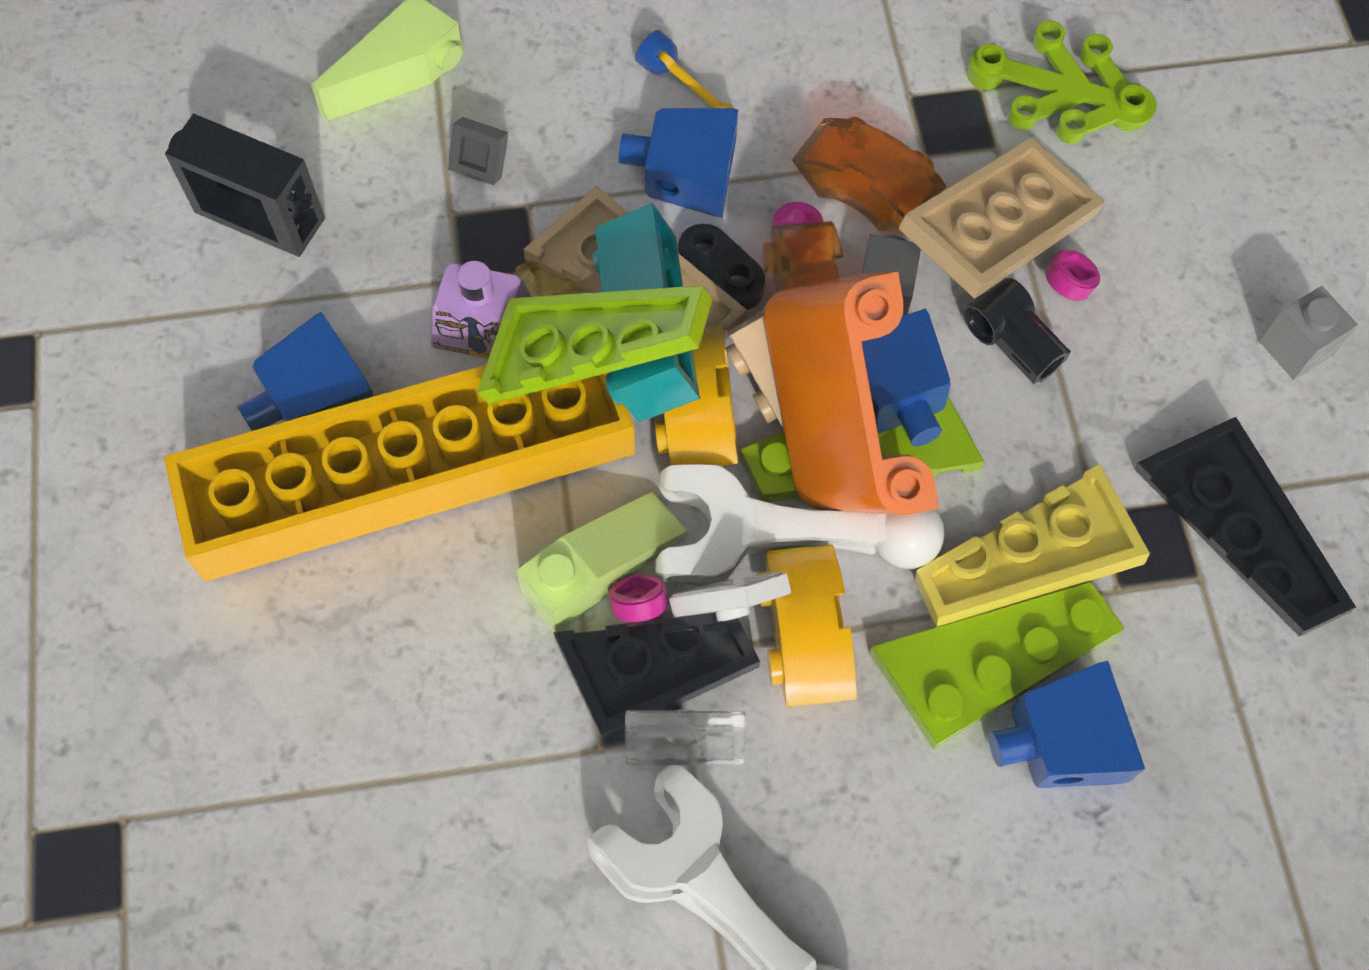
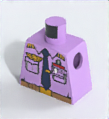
(472, 307)

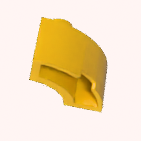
(704, 428)
(812, 646)

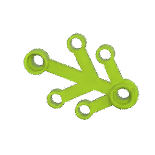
(1119, 102)

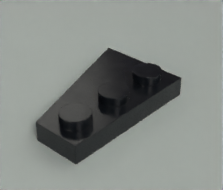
(653, 665)

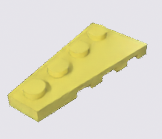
(1053, 546)

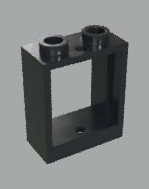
(246, 184)

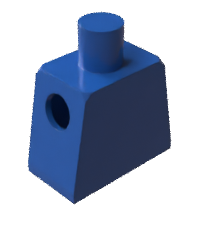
(686, 157)
(304, 376)
(908, 378)
(1071, 733)

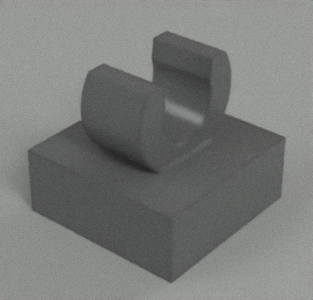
(477, 150)

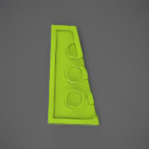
(589, 334)
(952, 450)
(985, 661)

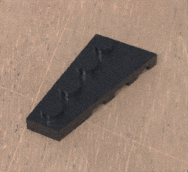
(1246, 518)

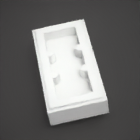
(730, 597)

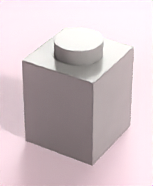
(1307, 332)

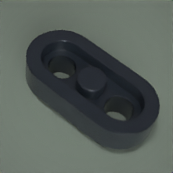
(722, 262)

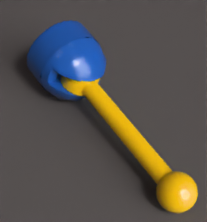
(659, 56)

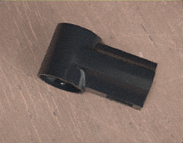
(1008, 320)

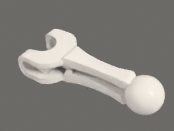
(750, 526)
(695, 873)

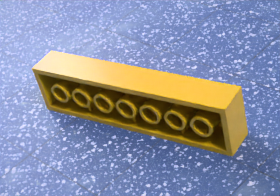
(382, 465)

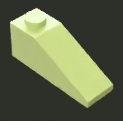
(394, 58)
(589, 560)

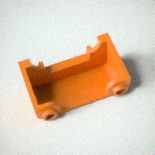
(827, 396)

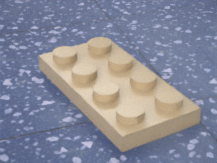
(1001, 216)

